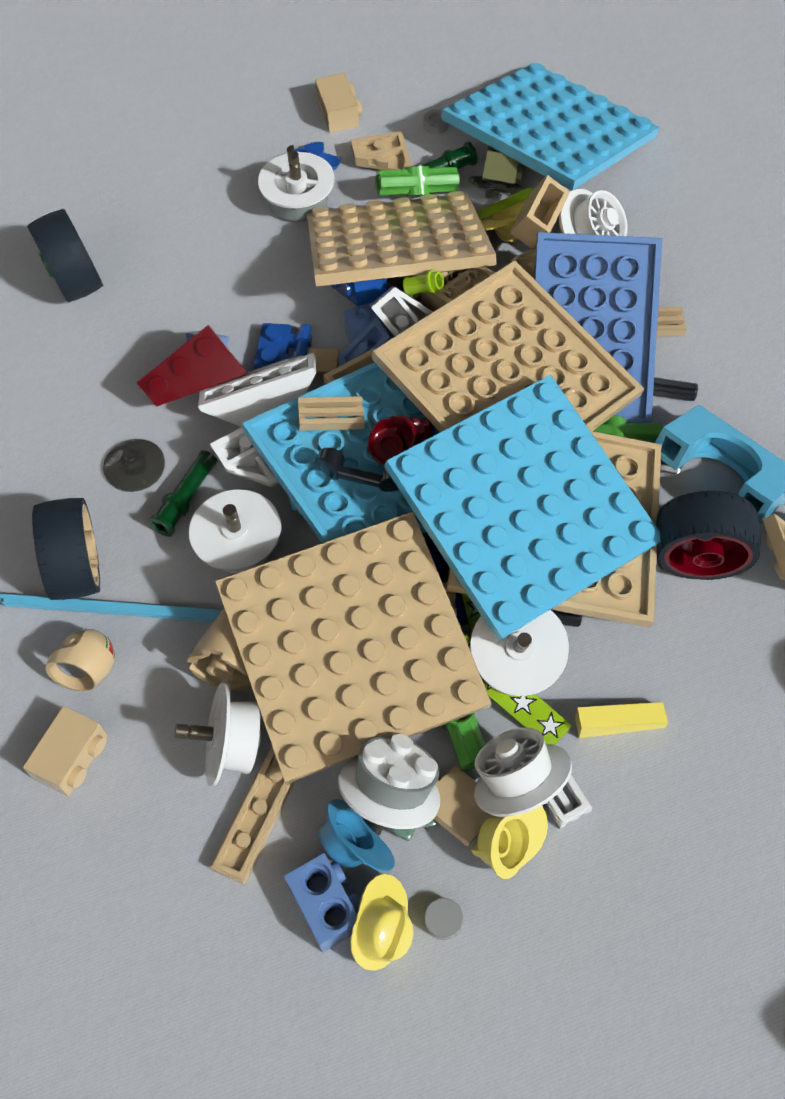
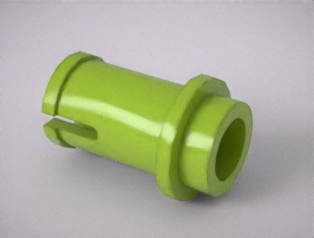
(424, 283)

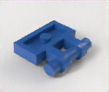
(276, 341)

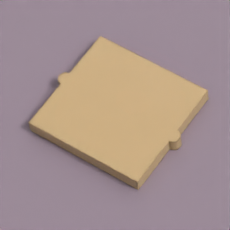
(458, 806)

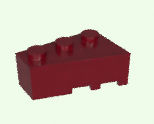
(192, 368)

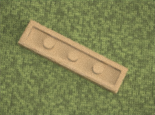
(253, 822)

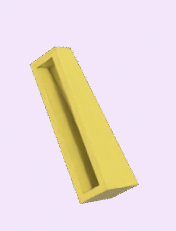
(619, 719)

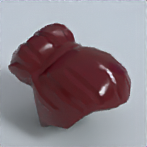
(396, 435)

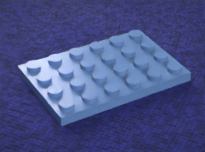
(612, 294)

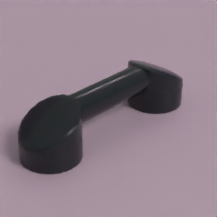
(331, 464)

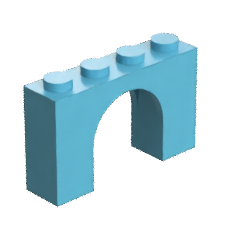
(706, 435)

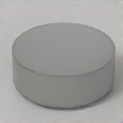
(433, 122)
(443, 919)

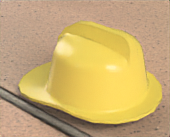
(503, 221)
(511, 841)
(382, 924)

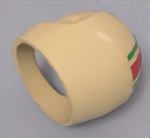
(86, 650)

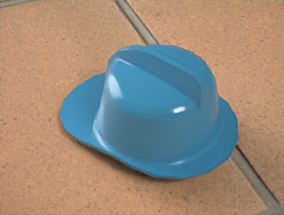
(351, 840)

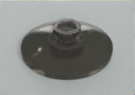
(493, 189)
(134, 474)

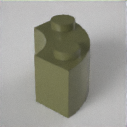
(501, 168)

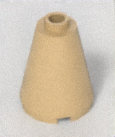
(218, 656)

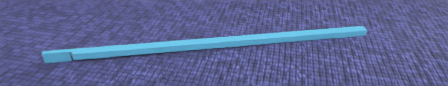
(112, 608)

